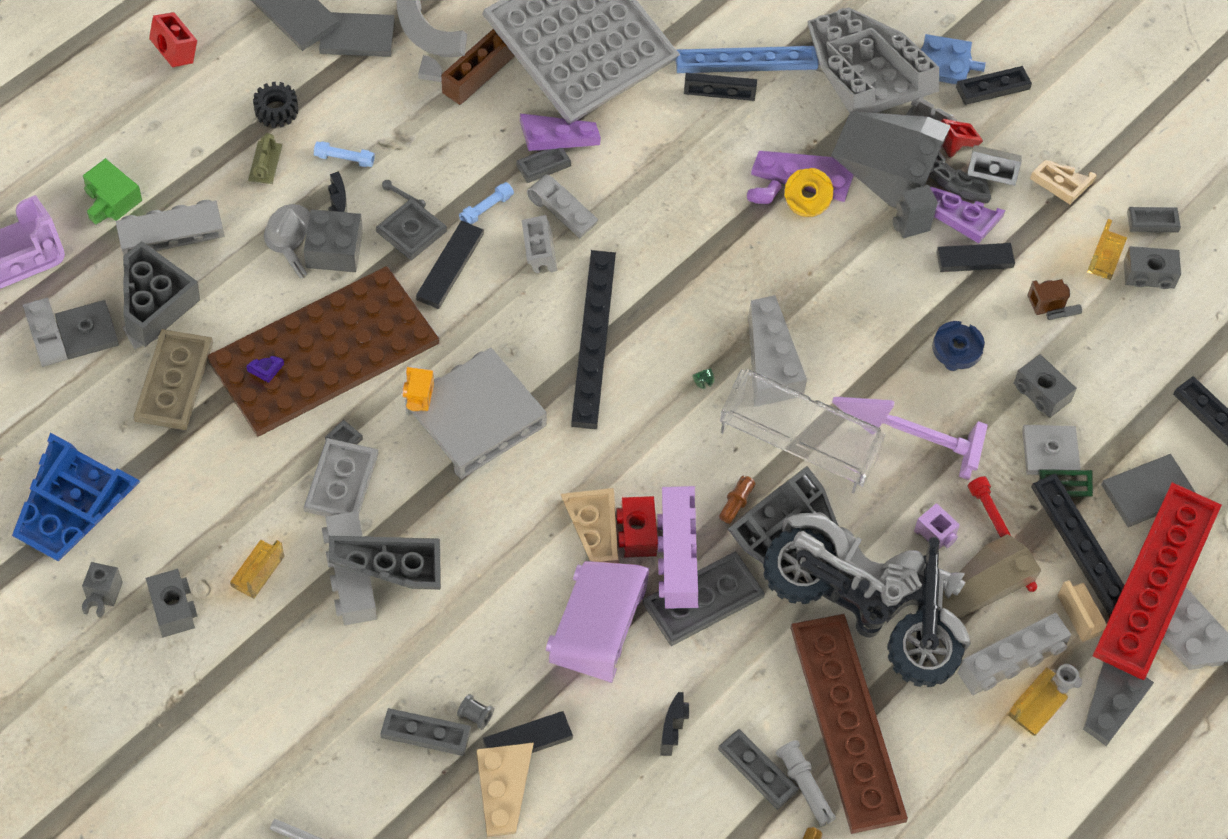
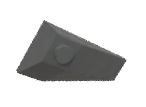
(393, 559)

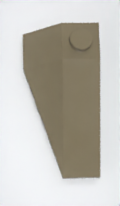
(993, 574)

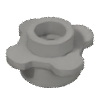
(1069, 672)

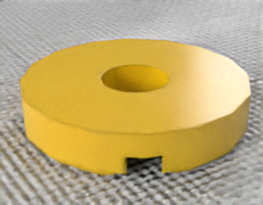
(808, 206)

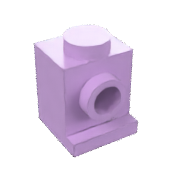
(937, 524)

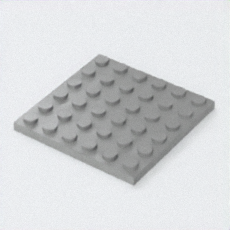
(581, 48)

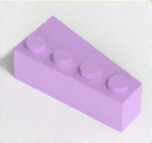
(679, 548)

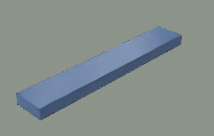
(746, 59)

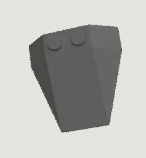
(890, 151)
(764, 521)

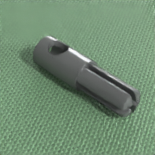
(1064, 312)

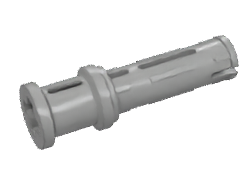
(799, 770)

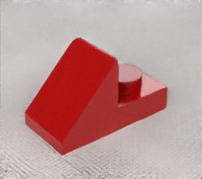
(959, 135)

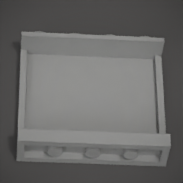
(480, 412)

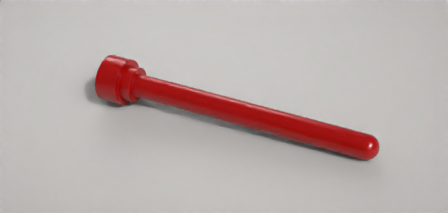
(980, 488)

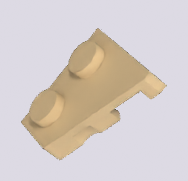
(1062, 180)

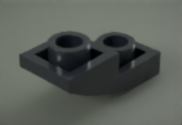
(337, 193)
(674, 720)

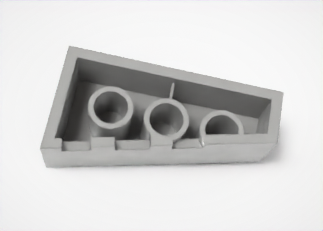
(772, 346)

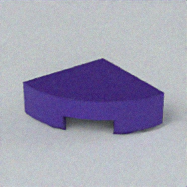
(265, 368)

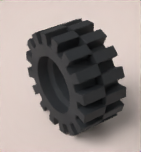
(275, 115)

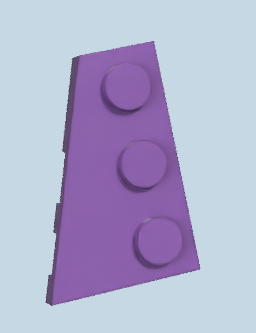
(554, 133)
(965, 217)

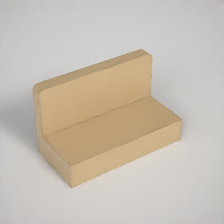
(1082, 610)

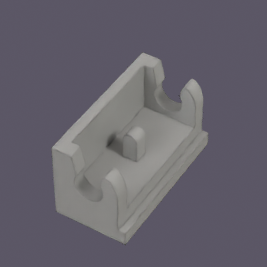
(539, 243)

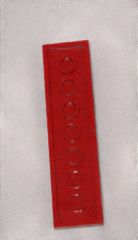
(1157, 581)

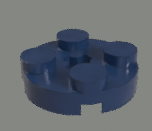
(953, 357)

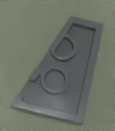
(1113, 702)

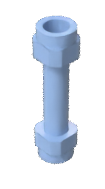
(323, 150)
(502, 193)

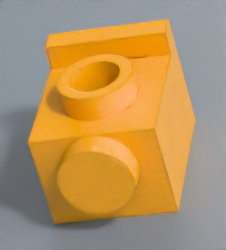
(418, 389)

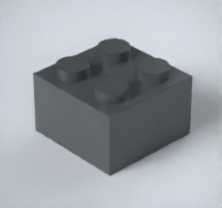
(333, 240)

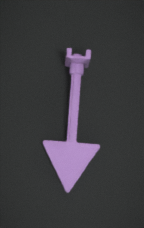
(877, 413)

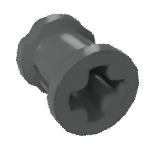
(475, 711)

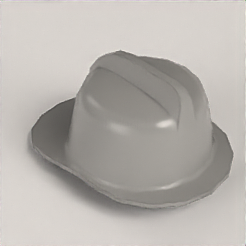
(287, 227)

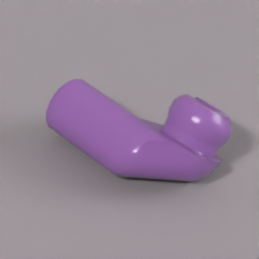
(764, 195)

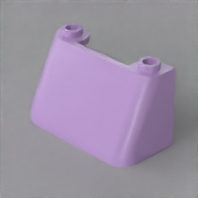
(28, 244)
(598, 617)

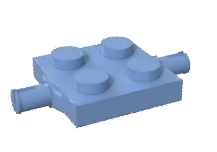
(952, 57)

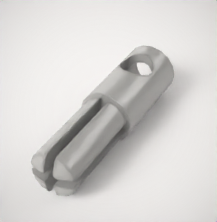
(294, 261)

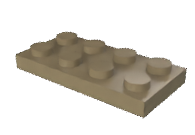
(173, 379)

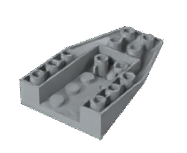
(871, 62)

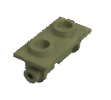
(265, 160)

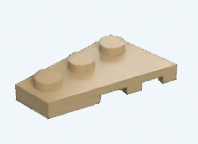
(595, 522)
(502, 785)

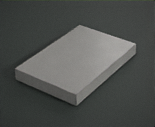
(340, 478)

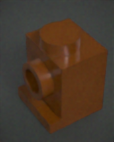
(1048, 295)

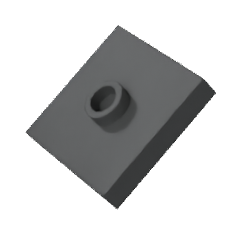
(411, 229)
(86, 329)

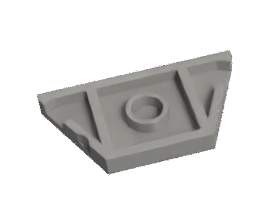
(1196, 635)

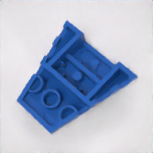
(68, 498)

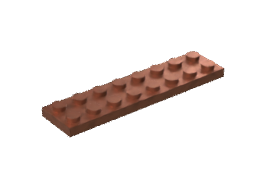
(848, 724)

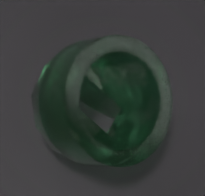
(702, 377)

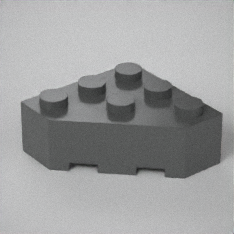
(154, 293)

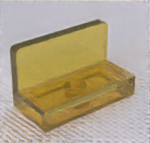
(1107, 253)
(258, 568)
(1038, 703)

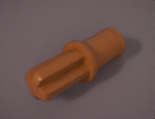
(737, 499)

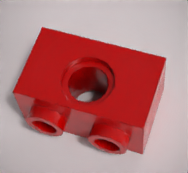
(173, 39)
(639, 512)

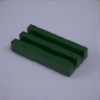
(1088, 483)

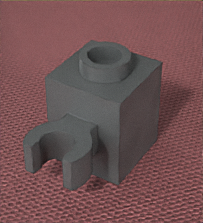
(101, 587)

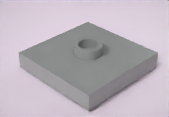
(1050, 448)

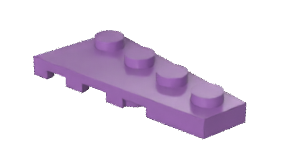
(781, 166)

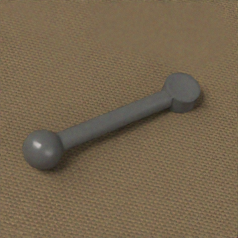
(387, 185)

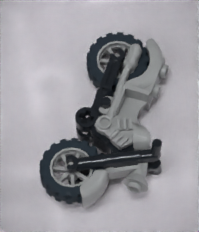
(873, 591)

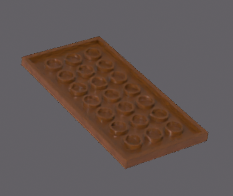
(324, 350)

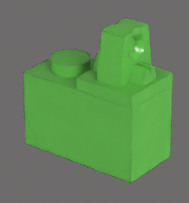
(113, 192)

